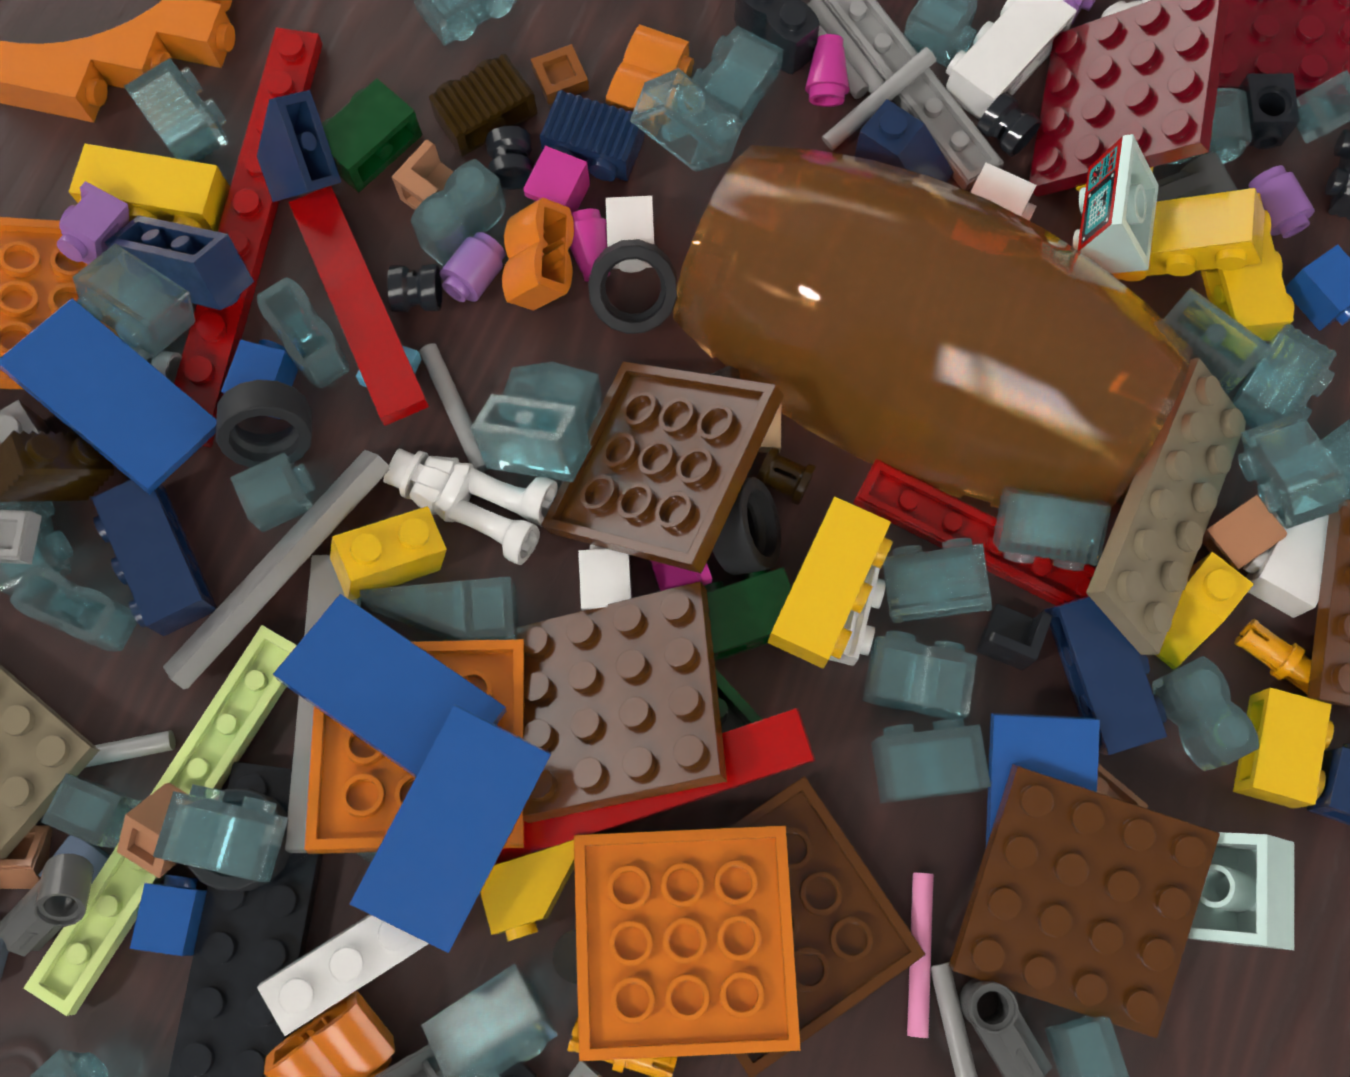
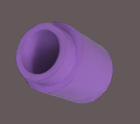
(1283, 200)
(472, 267)

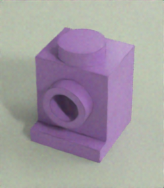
(91, 224)

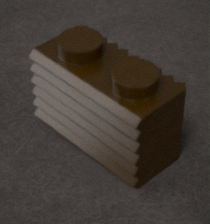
(481, 102)
(50, 468)

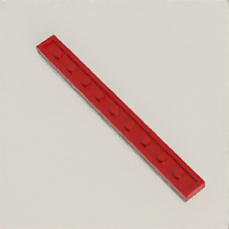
(248, 222)

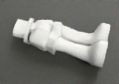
(448, 486)

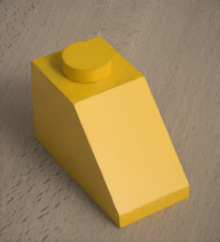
(1204, 605)
(526, 890)

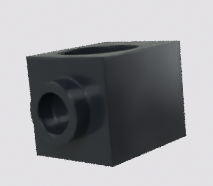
(1271, 108)

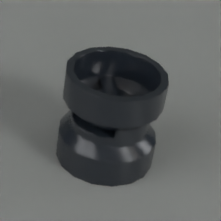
(1009, 124)
(509, 153)
(412, 288)

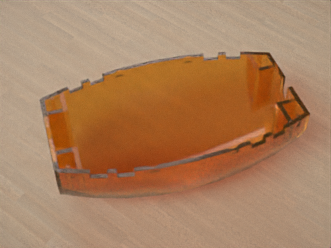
(928, 327)

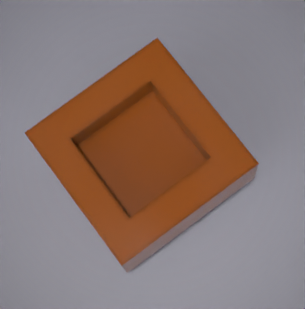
(558, 72)

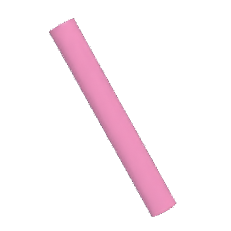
(921, 970)

